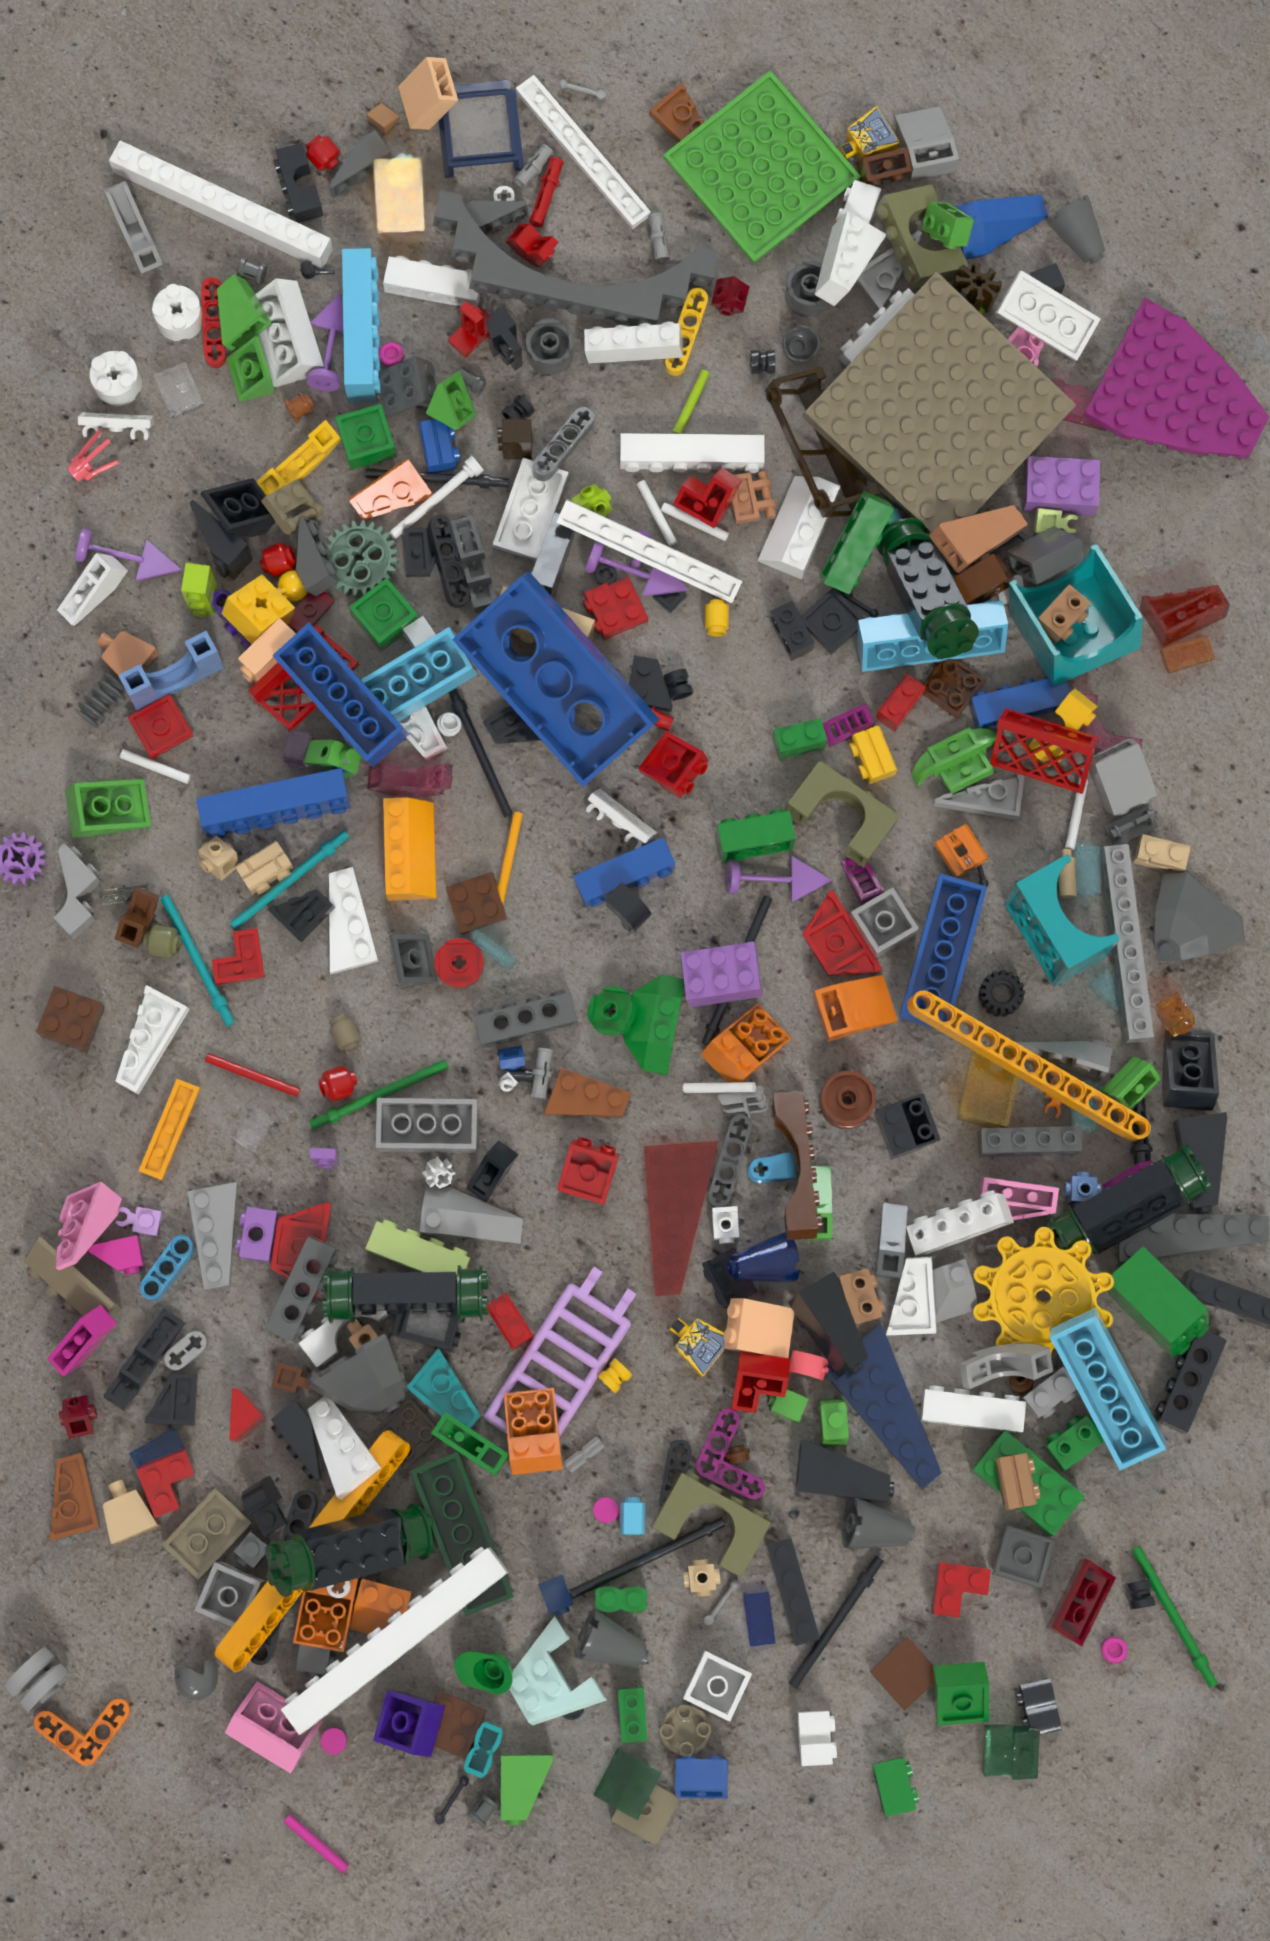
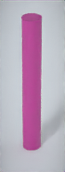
(315, 1843)

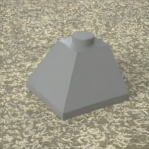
(953, 1291)

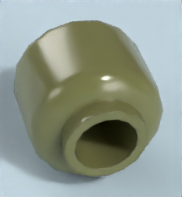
(162, 941)

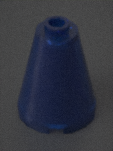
(766, 1261)

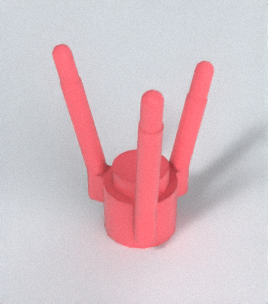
(81, 466)

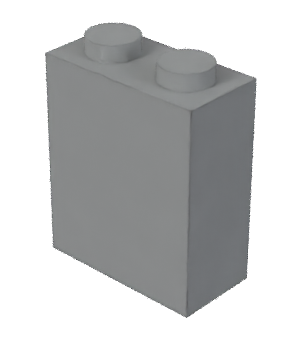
(1122, 777)

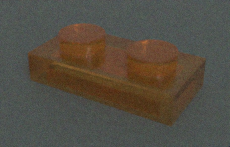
(1187, 654)

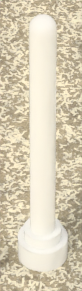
(469, 469)

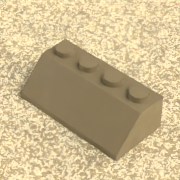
(71, 1283)

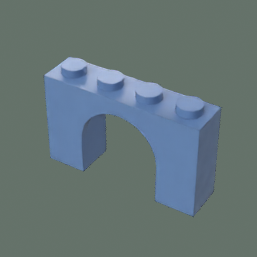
(198, 663)

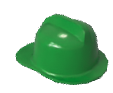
(485, 1671)

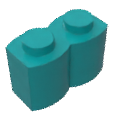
(481, 1755)

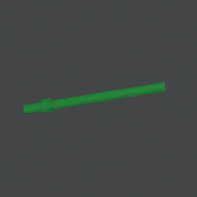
(334, 1114)
(1199, 1661)

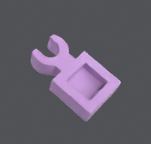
(144, 1221)

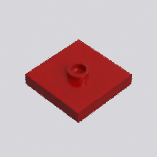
(160, 726)

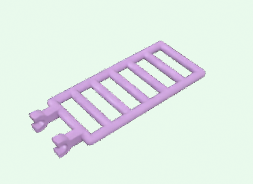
(545, 1332)

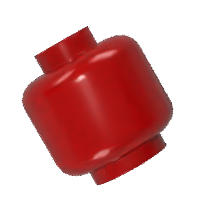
(323, 153)
(278, 559)
(337, 1083)

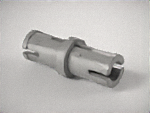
(533, 166)
(658, 237)
(541, 1073)

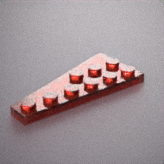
(675, 1192)

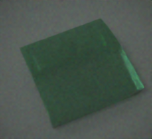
(1010, 1751)
(627, 1784)

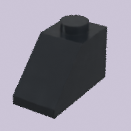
(492, 1170)

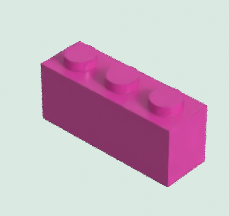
(82, 1340)

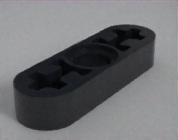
(672, 1456)

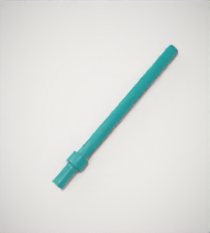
(326, 849)
(218, 1002)

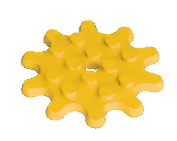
(1030, 1270)

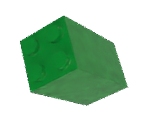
(1159, 1302)

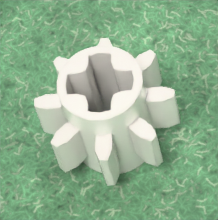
(438, 1172)

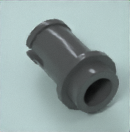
(473, 381)

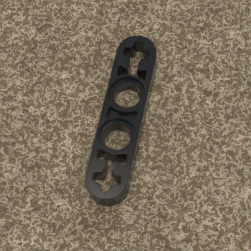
(448, 561)

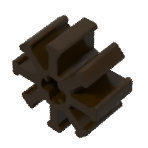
(977, 288)

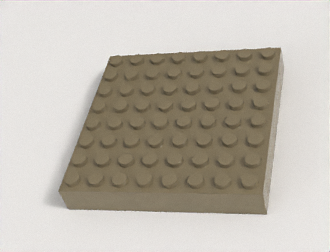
(938, 408)

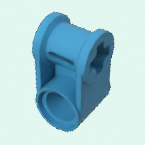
(777, 1168)

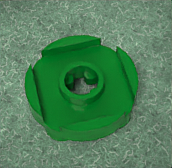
(622, 1019)

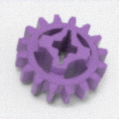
(27, 853)

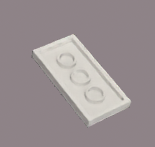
(1047, 315)
(529, 512)

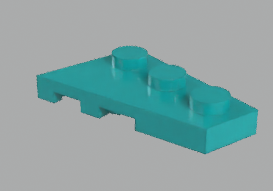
(442, 1390)

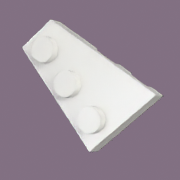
(915, 1300)

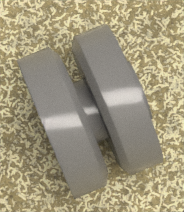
(40, 1684)

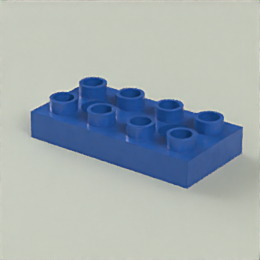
(555, 678)

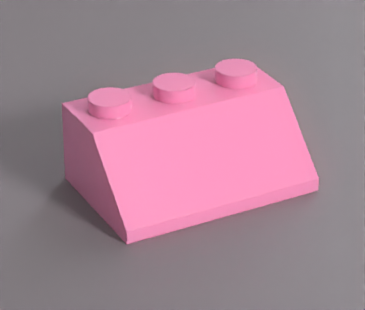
(266, 1729)

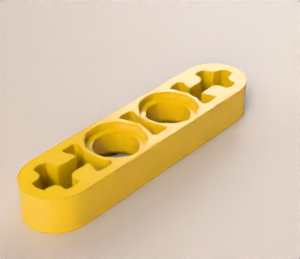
(687, 331)

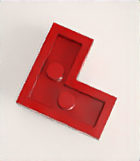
(247, 962)

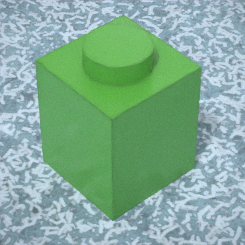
(789, 1407)

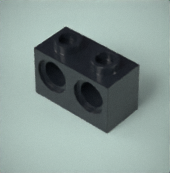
(791, 630)

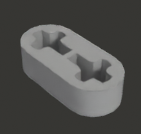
(182, 1346)

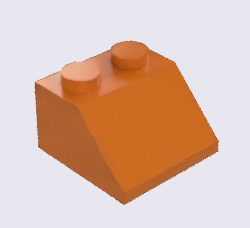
(377, 1604)

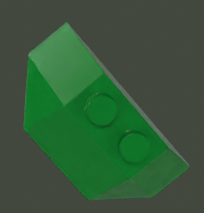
(655, 1023)

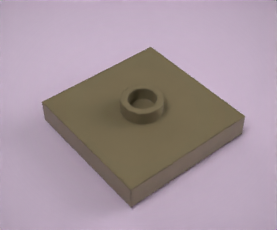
(653, 1818)

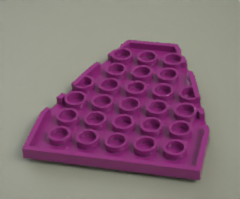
(1175, 390)

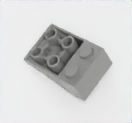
(928, 142)

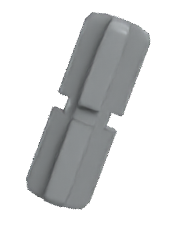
(587, 1451)

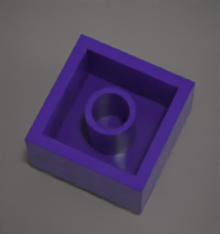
(409, 1723)

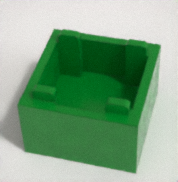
(365, 436)
(383, 614)
(961, 1693)

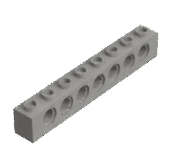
(1128, 952)

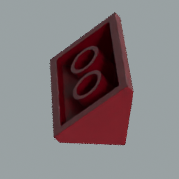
(1081, 1601)

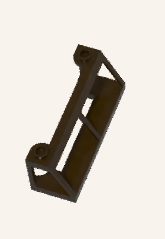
(842, 467)

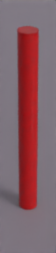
(252, 1075)

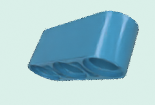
(169, 1255)

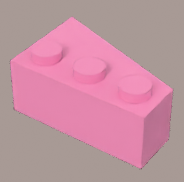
(1023, 1198)

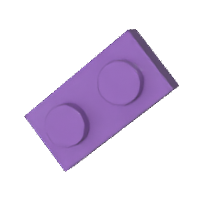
(324, 1157)

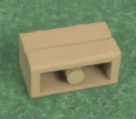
(1161, 854)
(264, 868)

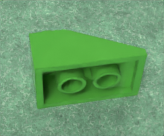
(107, 807)

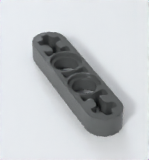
(562, 443)
(726, 1160)

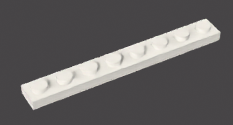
(583, 152)
(649, 551)

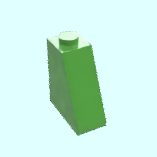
(239, 313)
(520, 1784)

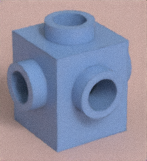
(1073, 1191)

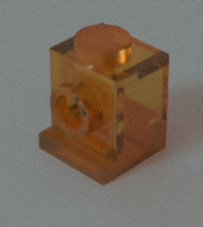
(1167, 1013)

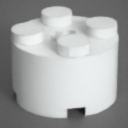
(167, 313)
(111, 366)

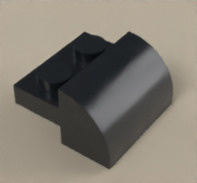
(504, 338)

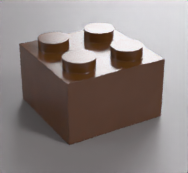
(984, 579)
(70, 1019)

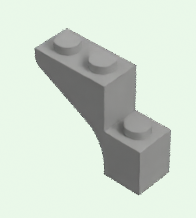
(133, 227)
(80, 882)

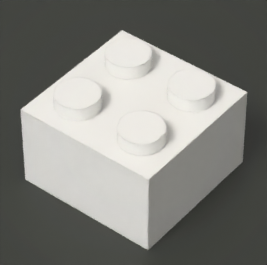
(717, 1686)

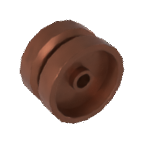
(850, 1085)

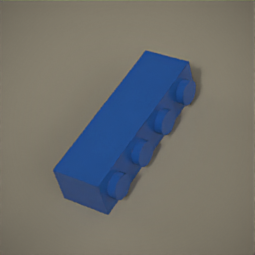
(1028, 698)
(630, 868)

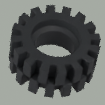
(1012, 983)

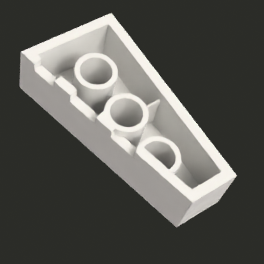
(846, 256)

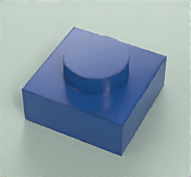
(511, 1058)

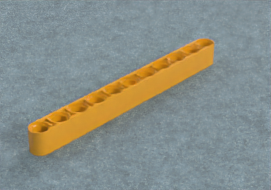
(1040, 1066)
(269, 1605)

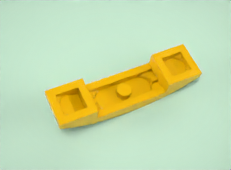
(303, 460)

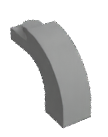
(1006, 1360)

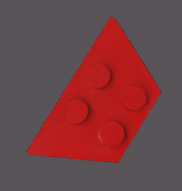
(838, 942)
(291, 1236)

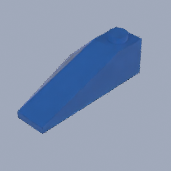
(999, 221)

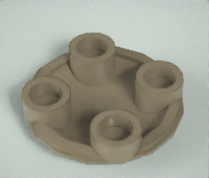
(685, 1729)

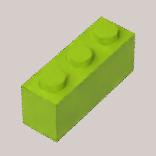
(198, 589)

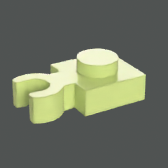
(1048, 518)

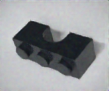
(293, 165)

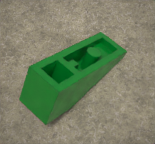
(470, 1444)

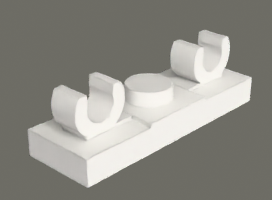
(116, 423)
(620, 817)

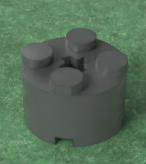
(798, 295)
(546, 359)

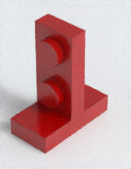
(472, 330)

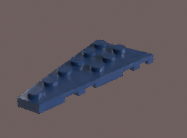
(887, 1408)

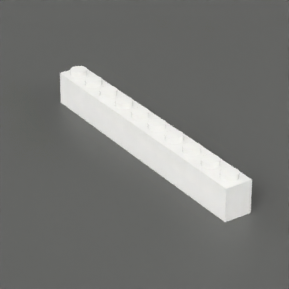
(220, 204)
(393, 1641)

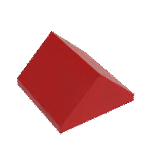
(244, 1416)

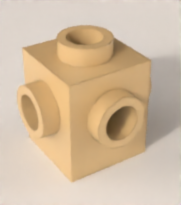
(218, 858)
(694, 1585)

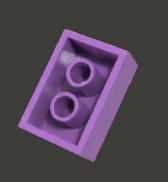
(1061, 485)
(722, 974)

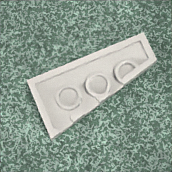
(424, 733)
(348, 926)
(154, 1029)
(343, 1450)

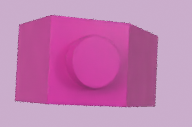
(122, 1254)

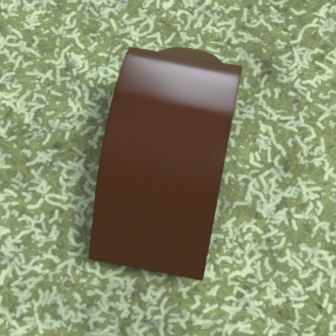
(138, 918)

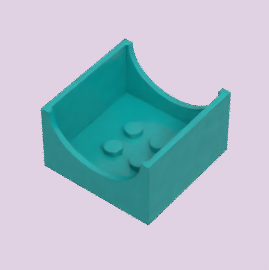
(1104, 635)
(1052, 938)

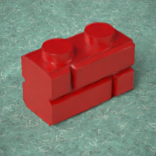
(900, 702)
(510, 1321)

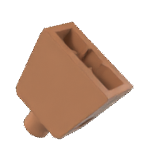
(126, 652)

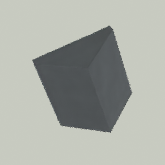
(413, 960)

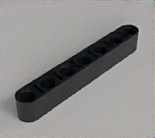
(306, 1517)

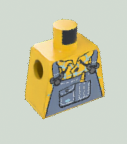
(869, 136)
(698, 1344)

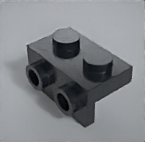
(724, 1284)

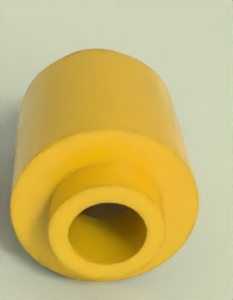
(716, 618)

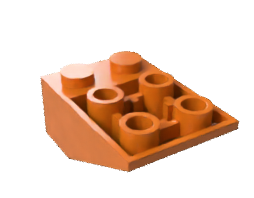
(854, 1007)
(745, 1045)
(532, 1431)
(326, 1619)

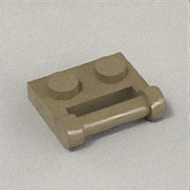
(288, 499)

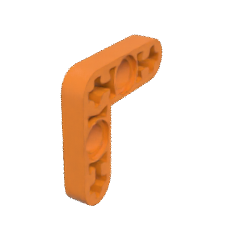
(80, 1740)

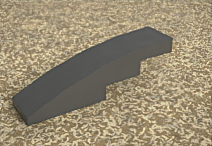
(473, 562)

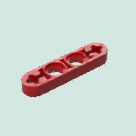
(211, 323)

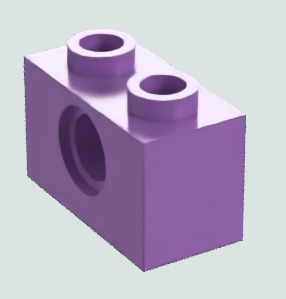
(262, 1249)

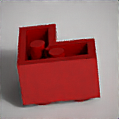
(710, 501)
(756, 1376)
(158, 1480)
(952, 1581)

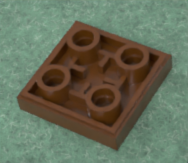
(952, 686)
(904, 1673)

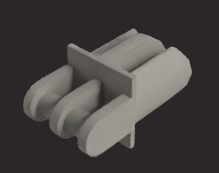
(743, 1102)

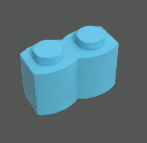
(632, 1517)

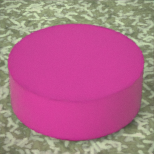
(391, 354)
(605, 1510)
(1114, 1649)
(333, 1741)

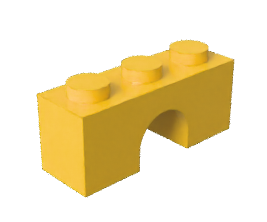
(1076, 712)

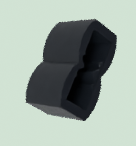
(1039, 1706)

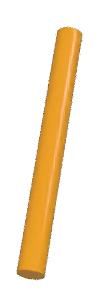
(509, 854)

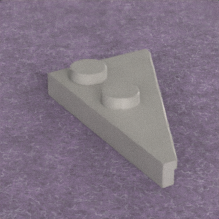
(882, 275)
(993, 799)

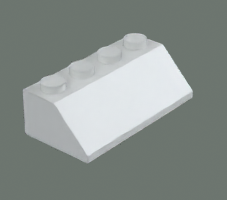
(289, 340)
(797, 528)

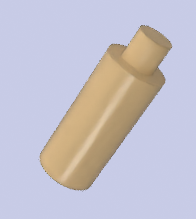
(1067, 878)

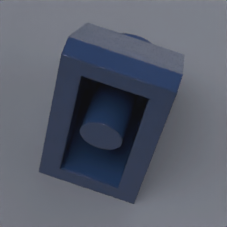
(556, 1595)

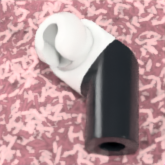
(512, 1077)

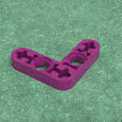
(721, 1466)

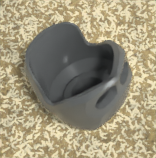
(195, 1685)

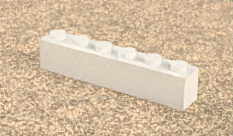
(691, 452)

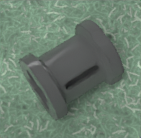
(252, 270)
(483, 1810)

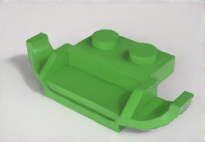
(957, 759)

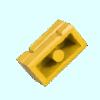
(873, 755)

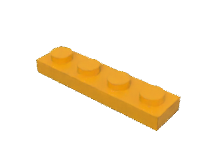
(169, 1129)

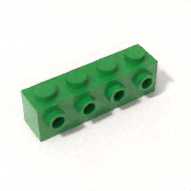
(857, 542)

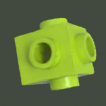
(594, 500)

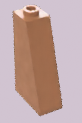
(973, 536)

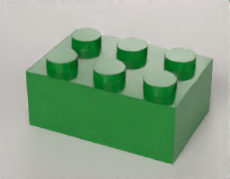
(755, 835)

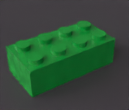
(1057, 1495)

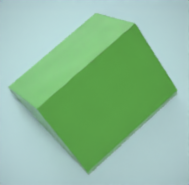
(250, 371)
(452, 402)

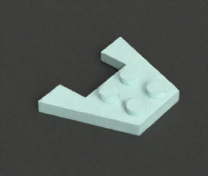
(541, 1686)

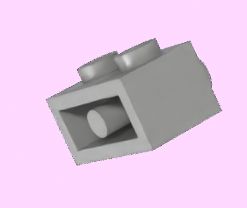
(1048, 1393)

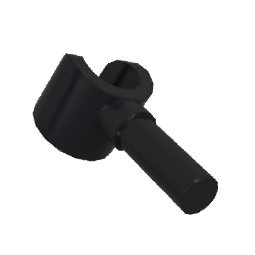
(309, 271)

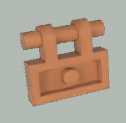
(744, 502)

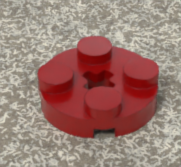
(450, 974)

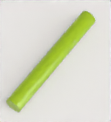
(691, 402)

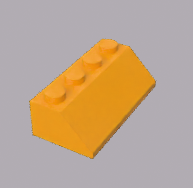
(409, 849)

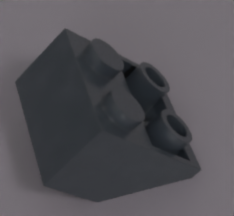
(907, 1126)

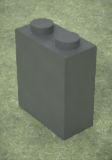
(1045, 555)

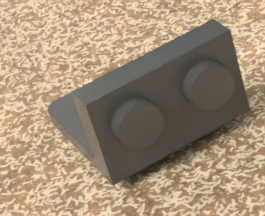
(407, 385)

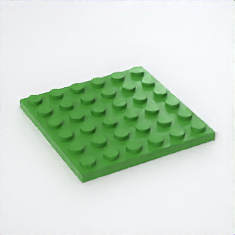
(761, 167)

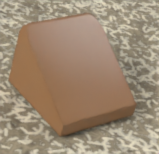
(382, 118)

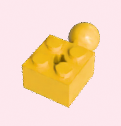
(261, 604)

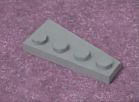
(213, 1223)

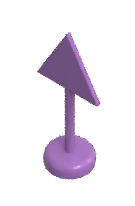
(331, 319)
(152, 563)
(658, 581)
(802, 878)

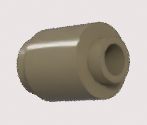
(345, 1033)

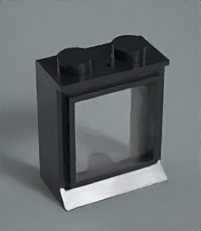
(429, 1329)

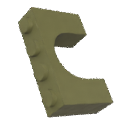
(917, 262)
(826, 785)
(747, 1526)

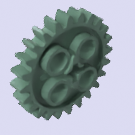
(377, 570)

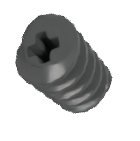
(102, 699)

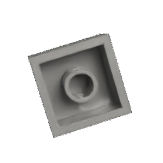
(884, 922)
(228, 1593)

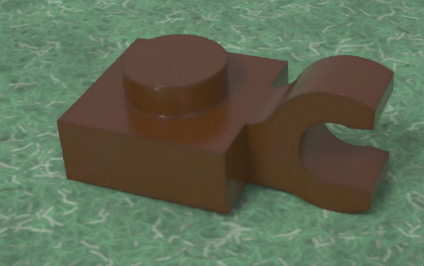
(289, 1378)

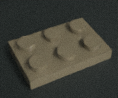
(207, 1534)

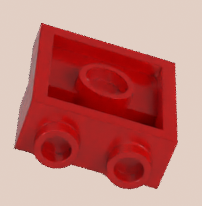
(614, 608)
(674, 764)
(588, 1170)

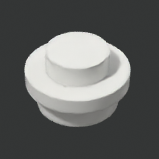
(449, 724)

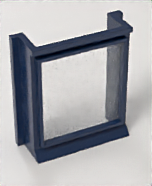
(481, 127)

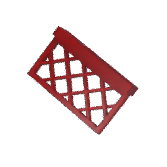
(276, 679)
(1044, 732)

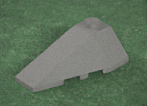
(1080, 1057)
(461, 1216)

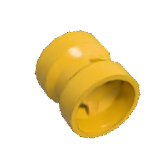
(614, 1375)

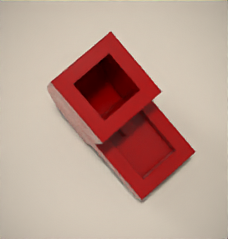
(531, 245)

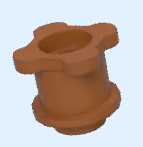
(299, 406)

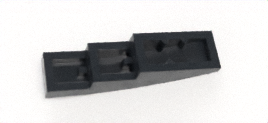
(144, 1360)

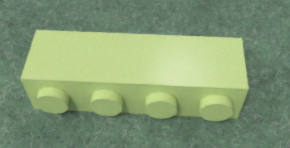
(412, 1251)

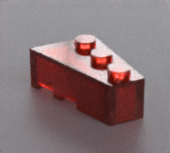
(1183, 613)

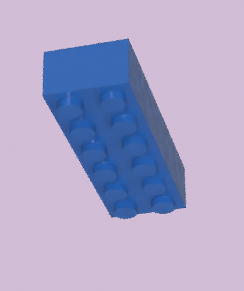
(341, 694)
(273, 803)
(944, 943)

